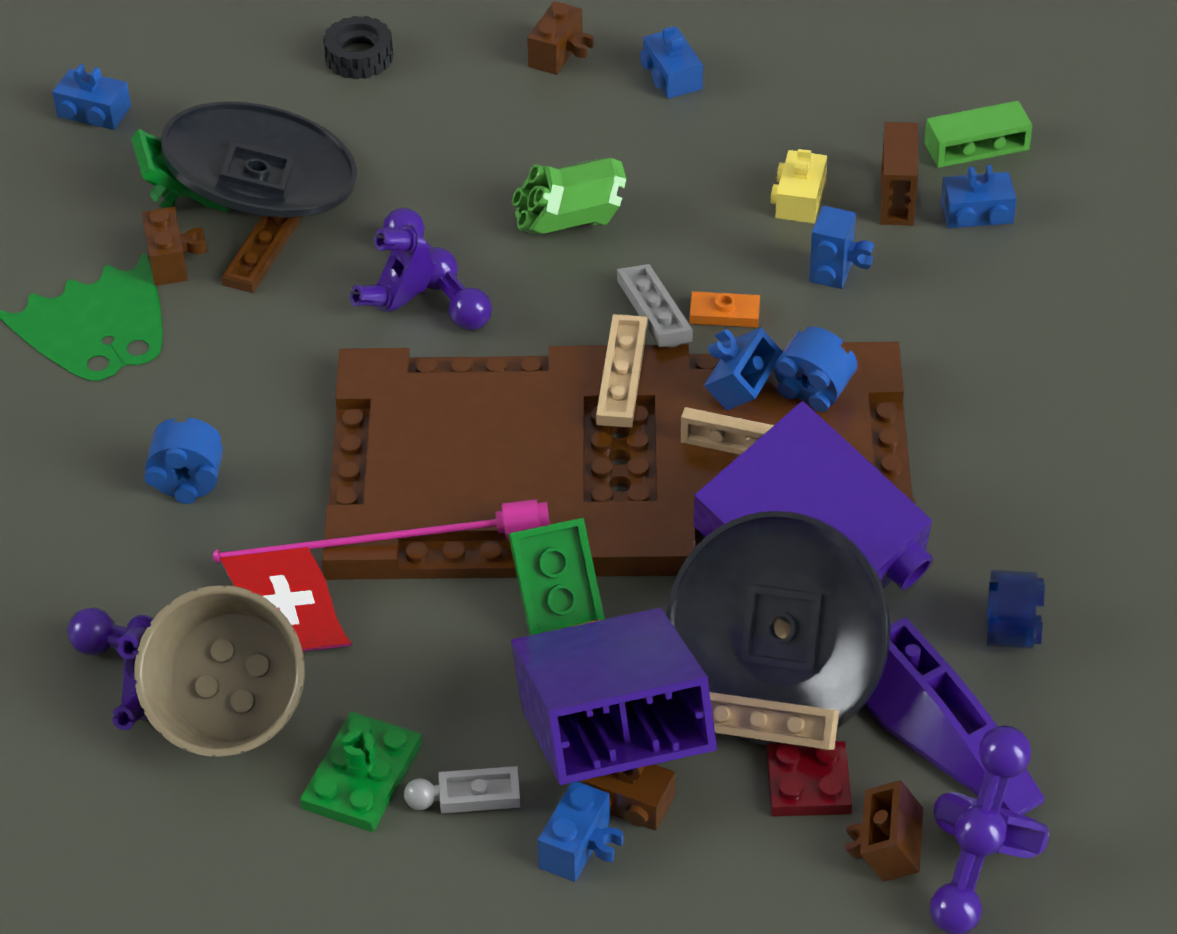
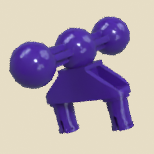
(418, 266)
(92, 633)
(984, 829)

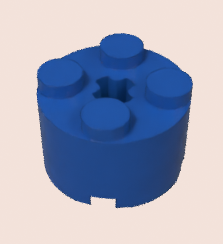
(814, 368)
(184, 459)

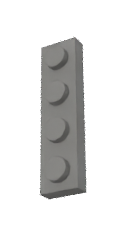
(653, 301)

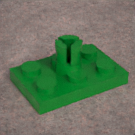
(156, 173)
(556, 576)
(361, 771)

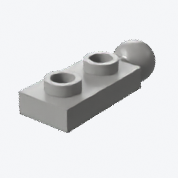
(467, 790)

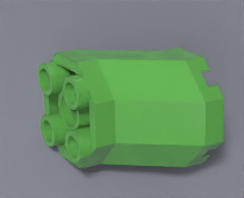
(569, 196)

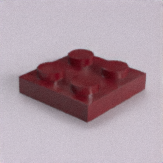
(808, 780)

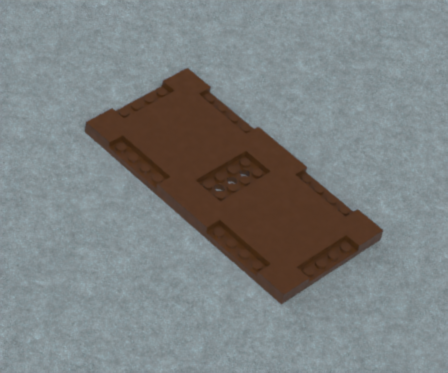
(464, 434)

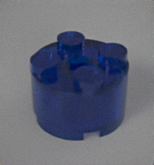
(1013, 609)

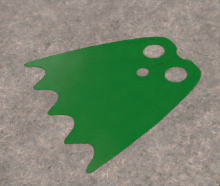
(73, 325)

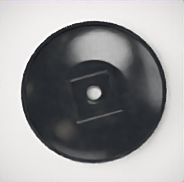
(258, 159)
(794, 570)

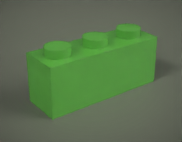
(978, 134)

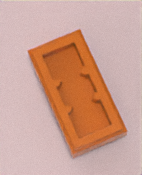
(724, 309)

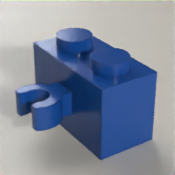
(672, 62)
(91, 98)
(978, 199)
(835, 249)
(742, 366)
(577, 831)

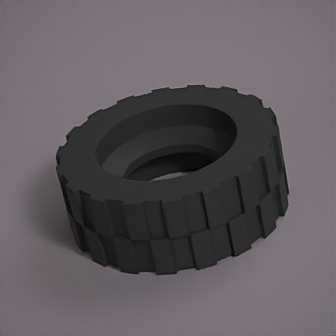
(360, 63)

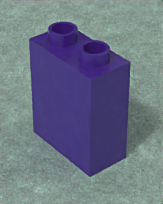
(817, 473)
(613, 695)

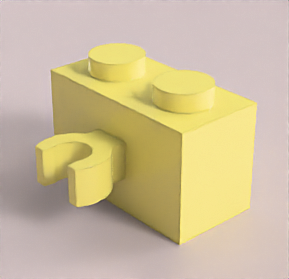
(799, 186)

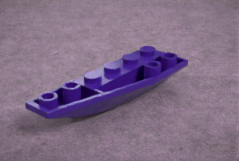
(939, 715)

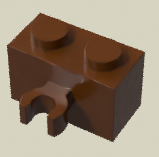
(557, 37)
(168, 246)
(638, 794)
(889, 831)

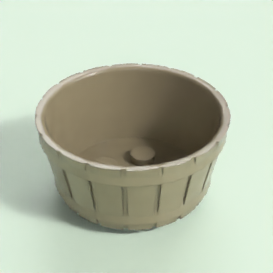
(219, 671)

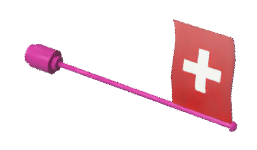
(298, 588)

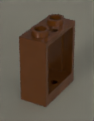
(899, 173)

